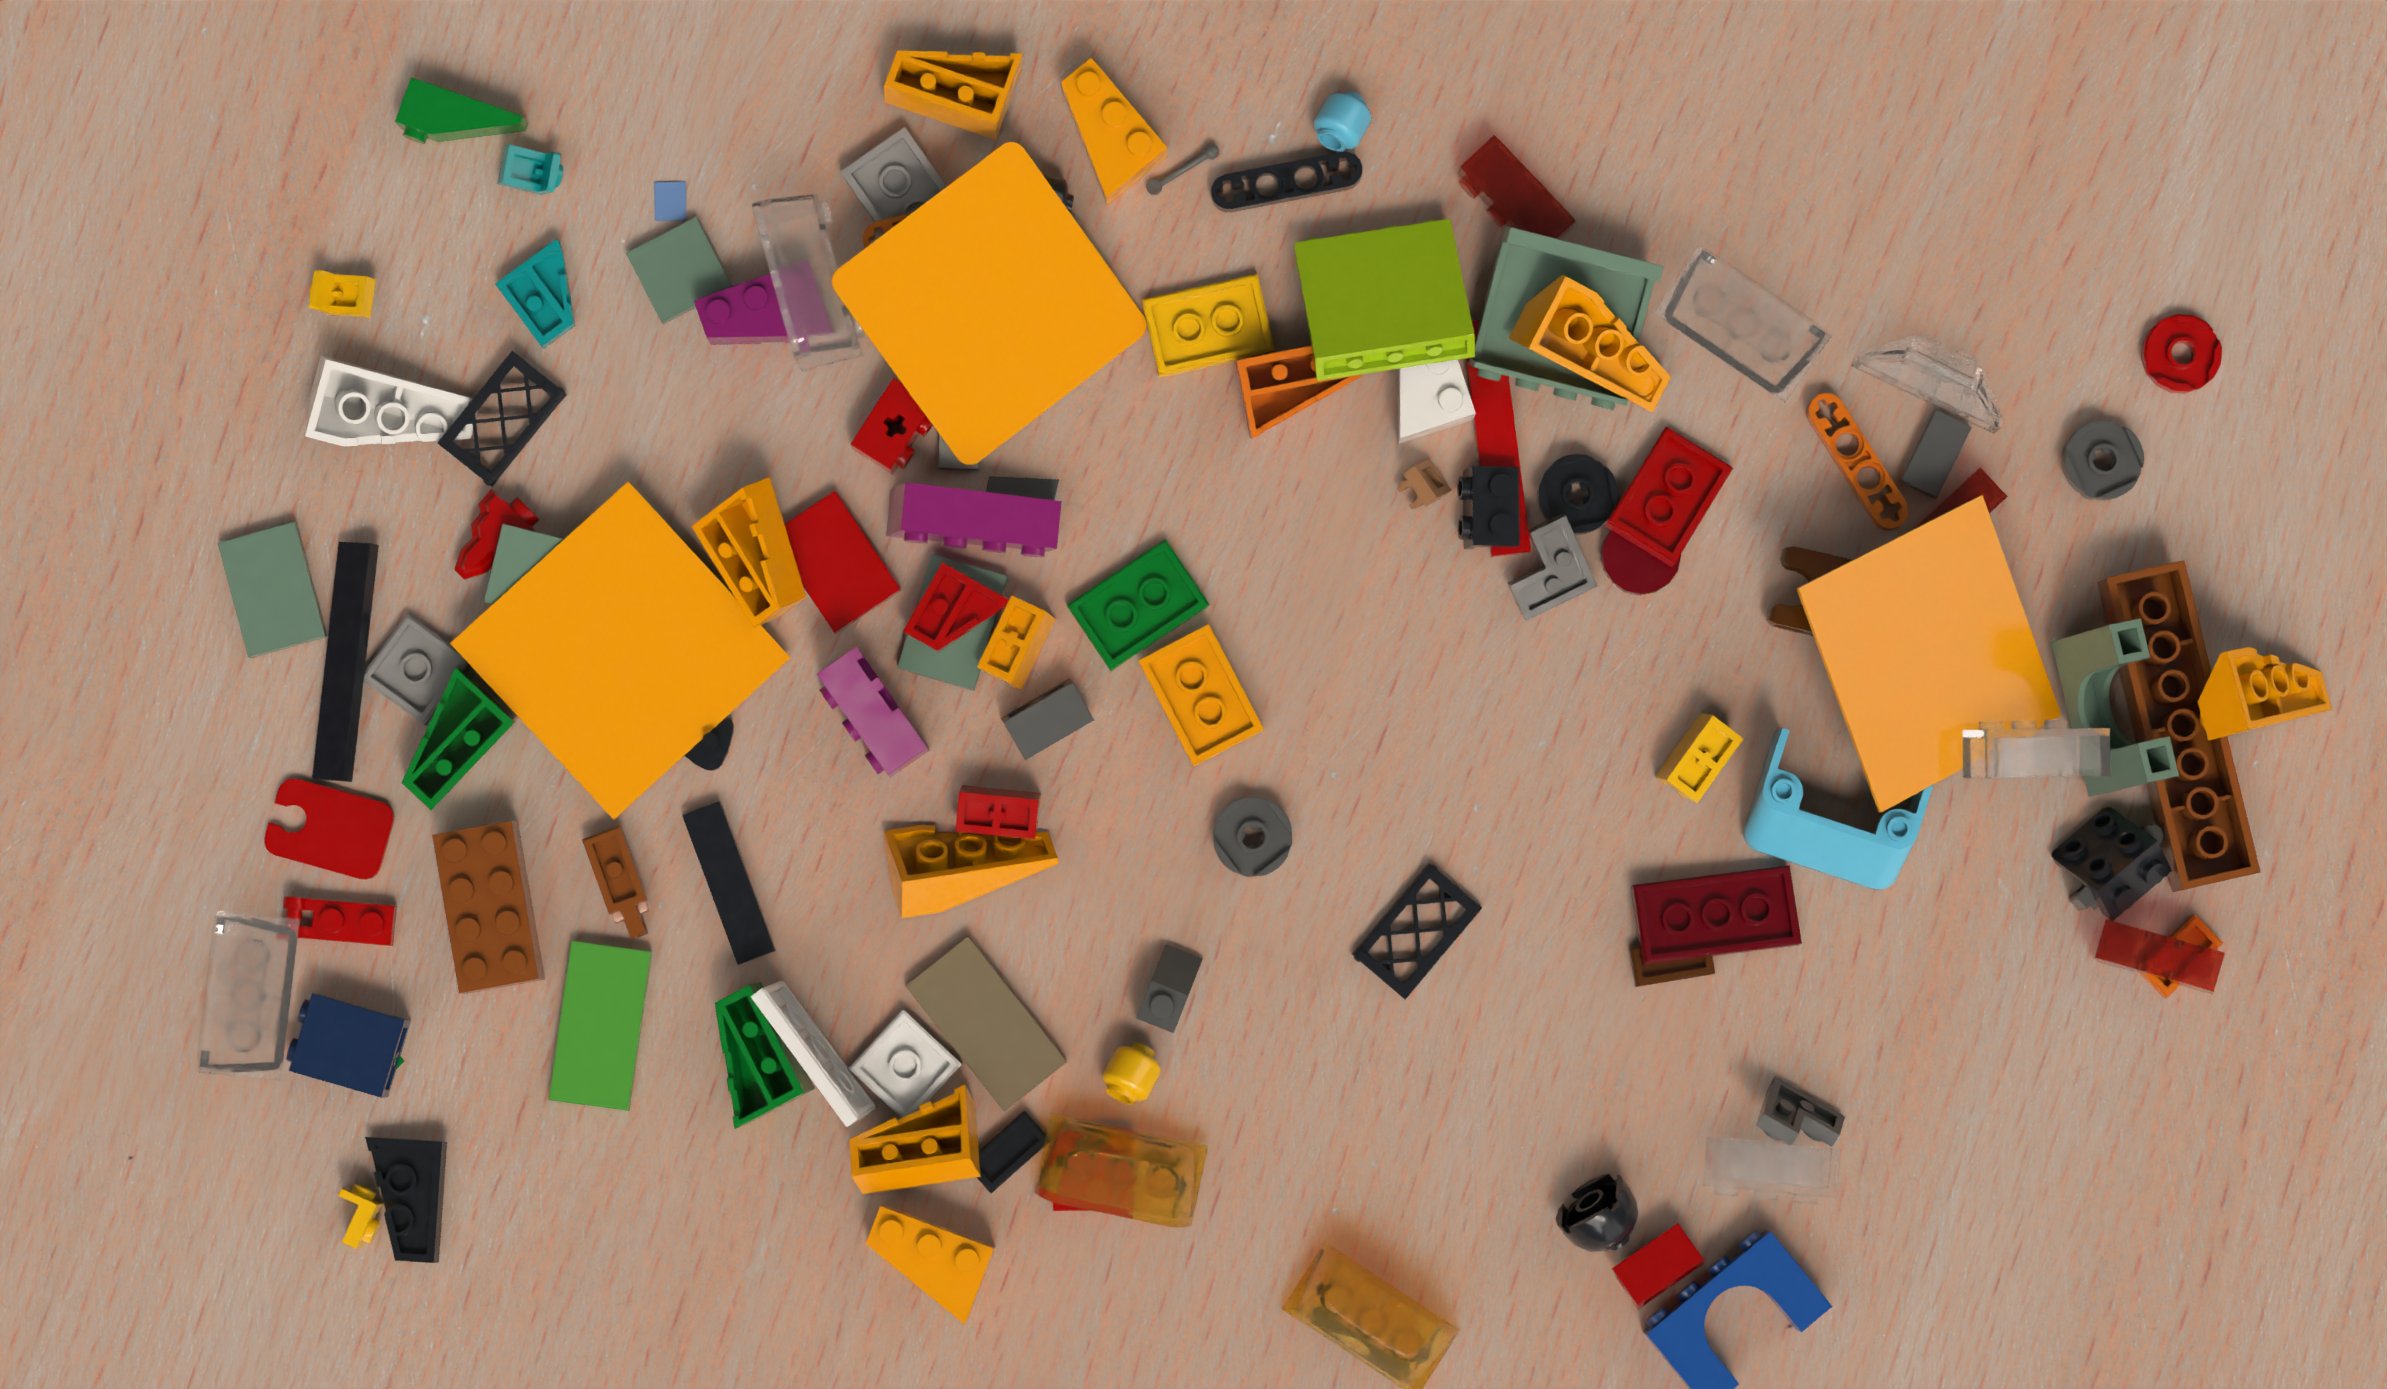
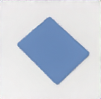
(670, 201)

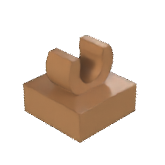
(1426, 483)

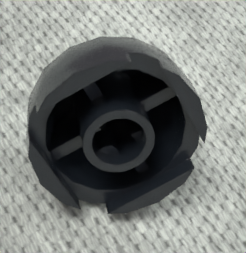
(1600, 1215)

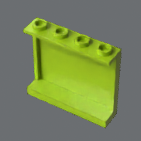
(1384, 299)

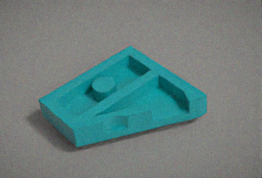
(541, 294)

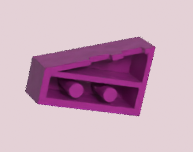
(743, 314)
(871, 713)

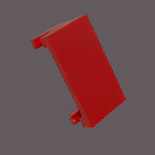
(997, 812)
(1658, 1266)

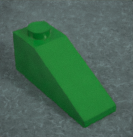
(449, 116)

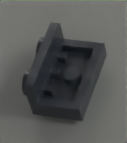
(1489, 507)

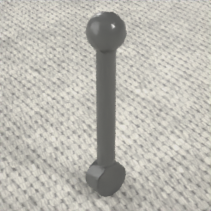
(1154, 186)

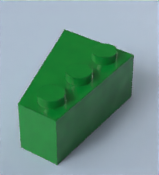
(758, 1062)

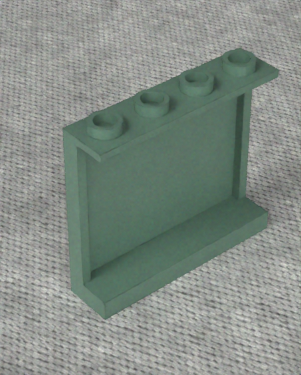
(1526, 267)

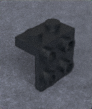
(2113, 861)

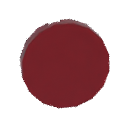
(1633, 568)

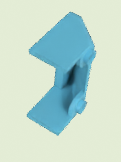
(1820, 844)

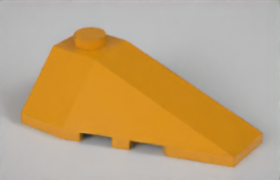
(1585, 337)
(2257, 692)
(946, 869)

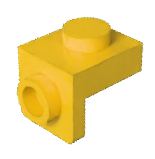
(342, 294)
(364, 1223)

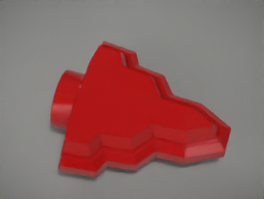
(479, 552)

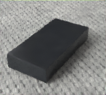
(1009, 1151)

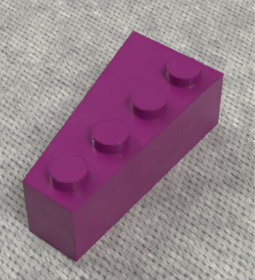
(973, 518)

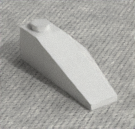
(372, 407)

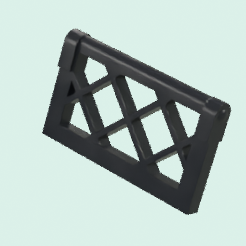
(493, 386)
(1450, 933)

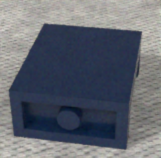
(348, 1045)

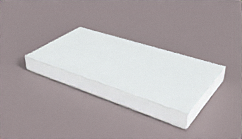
(813, 1052)

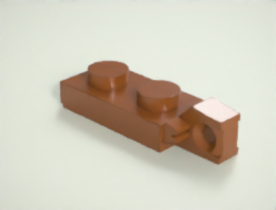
(618, 879)

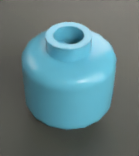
(1342, 121)

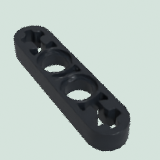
(1285, 176)

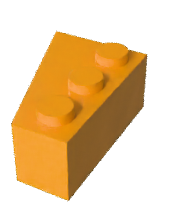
(753, 552)

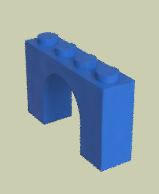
(1760, 1264)

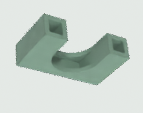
(2085, 671)

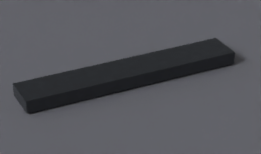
(345, 661)

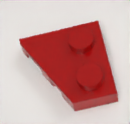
(951, 608)

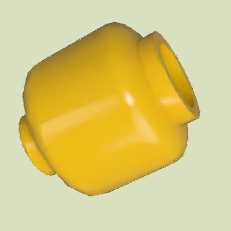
(1131, 1073)

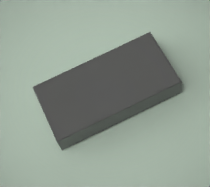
(1935, 454)

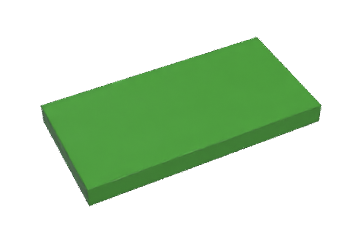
(600, 1025)

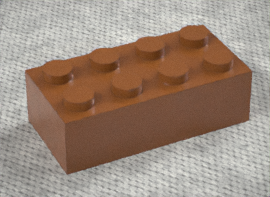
(488, 907)

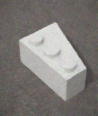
(1432, 399)

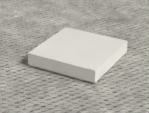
(905, 1065)

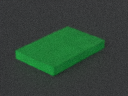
(1138, 605)

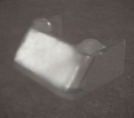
(801, 271)

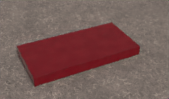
(1716, 915)

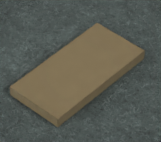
(986, 1023)

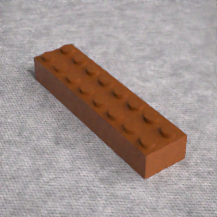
(2203, 806)

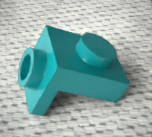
(530, 170)

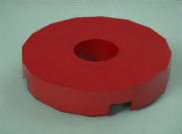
(2158, 359)

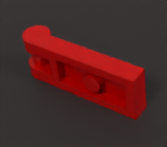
(344, 920)

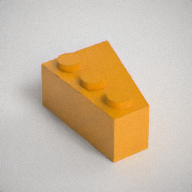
(955, 89)
(1112, 131)
(920, 1148)
(933, 1258)

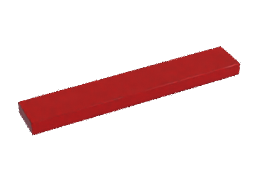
(1497, 438)

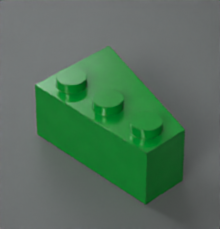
(455, 740)

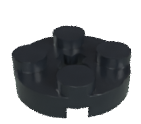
(1590, 476)

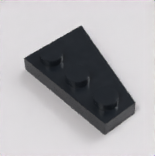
(412, 1192)

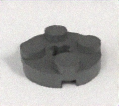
(2110, 439)
(1256, 814)

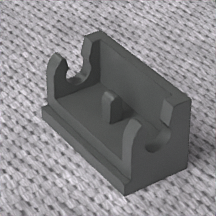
(1047, 719)

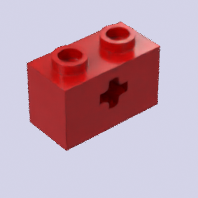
(874, 437)

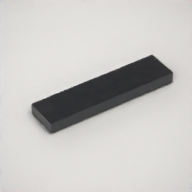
(729, 883)

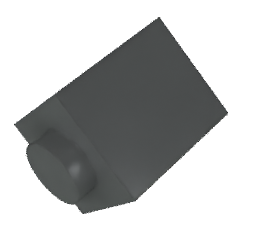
(1169, 988)

